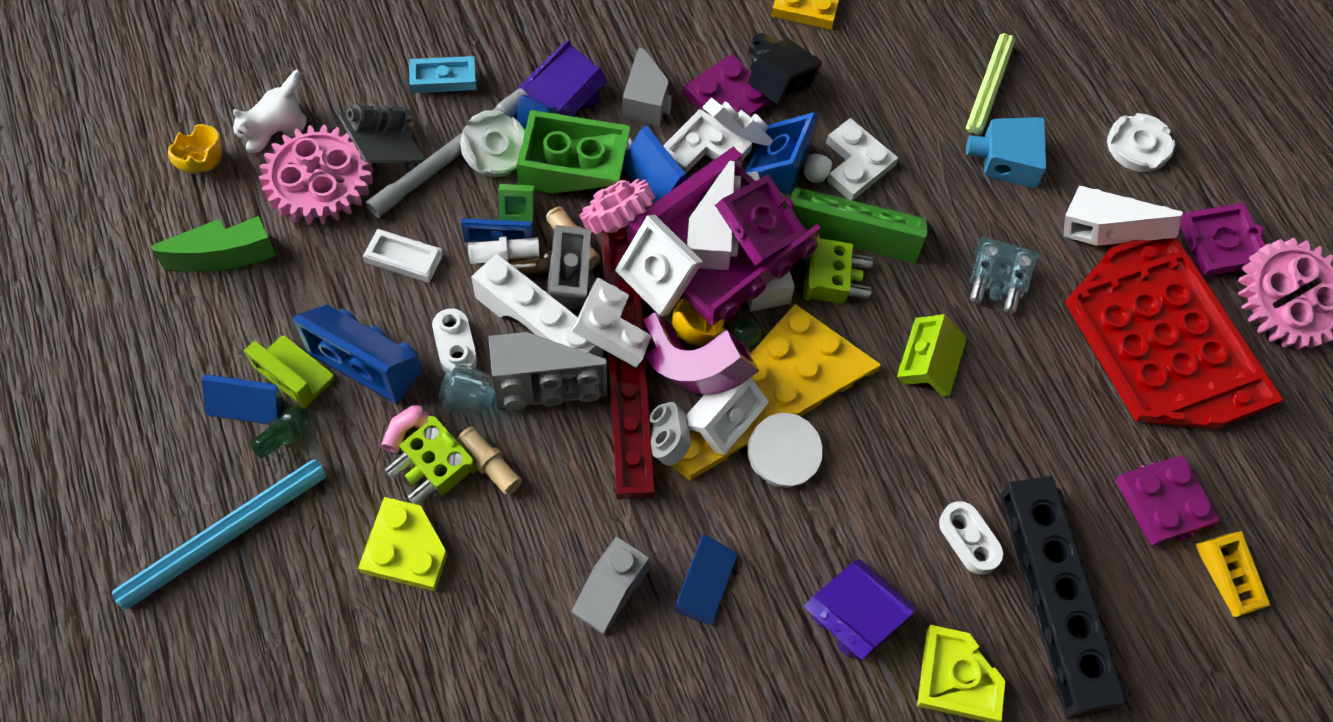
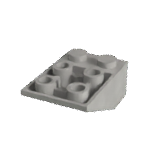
(543, 372)

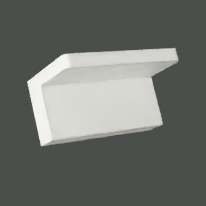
(727, 414)

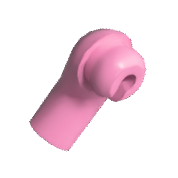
(401, 424)

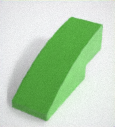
(215, 248)

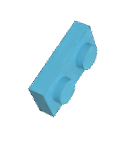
(442, 74)

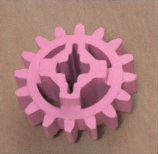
(617, 206)

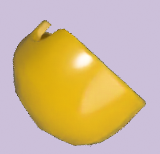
(197, 151)
(692, 326)

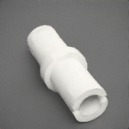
(507, 249)

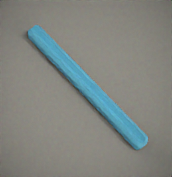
(218, 534)

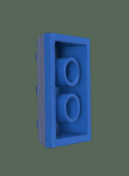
(359, 351)

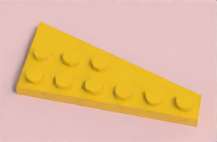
(798, 369)

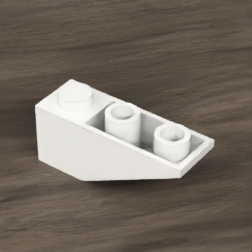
(1115, 219)
(707, 230)

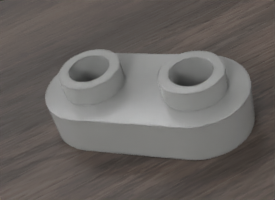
(669, 433)

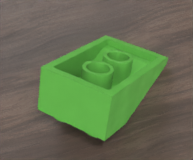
(570, 153)

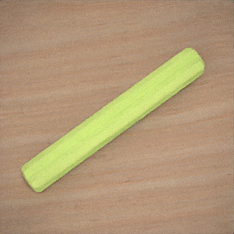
(990, 84)

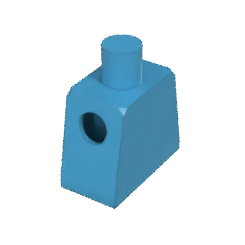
(1012, 150)

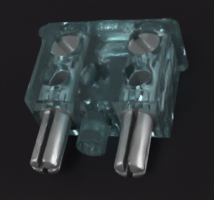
(1002, 270)

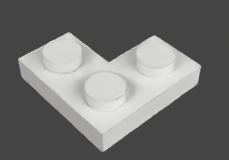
(702, 137)
(864, 156)
(602, 325)

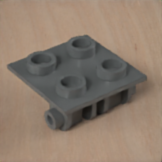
(381, 133)

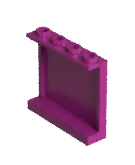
(713, 291)

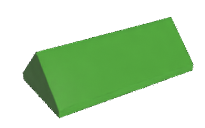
(861, 224)

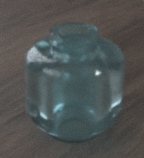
(466, 391)

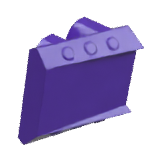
(566, 81)
(860, 610)

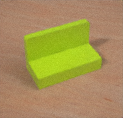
(932, 353)
(290, 369)

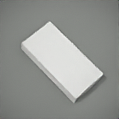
(403, 255)

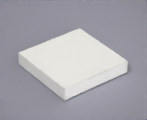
(658, 265)

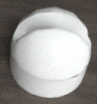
(817, 168)

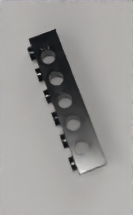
(1077, 692)

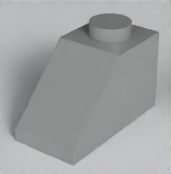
(646, 92)
(569, 266)
(610, 585)

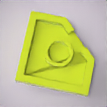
(404, 547)
(958, 677)

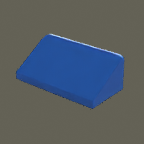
(490, 230)
(241, 399)
(706, 580)

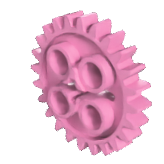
(310, 166)
(1286, 269)

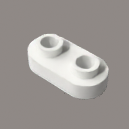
(453, 339)
(973, 538)

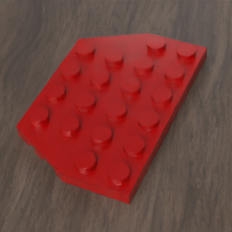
(1168, 339)

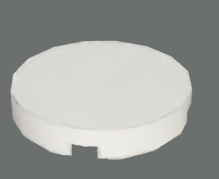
(1140, 142)
(492, 143)
(785, 450)

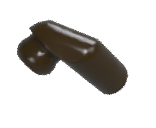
(534, 267)

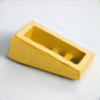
(1217, 567)

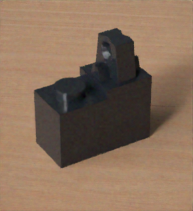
(781, 68)

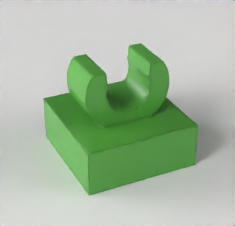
(516, 202)

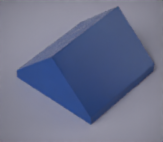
(786, 153)
(652, 162)

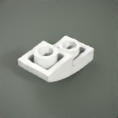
(739, 123)

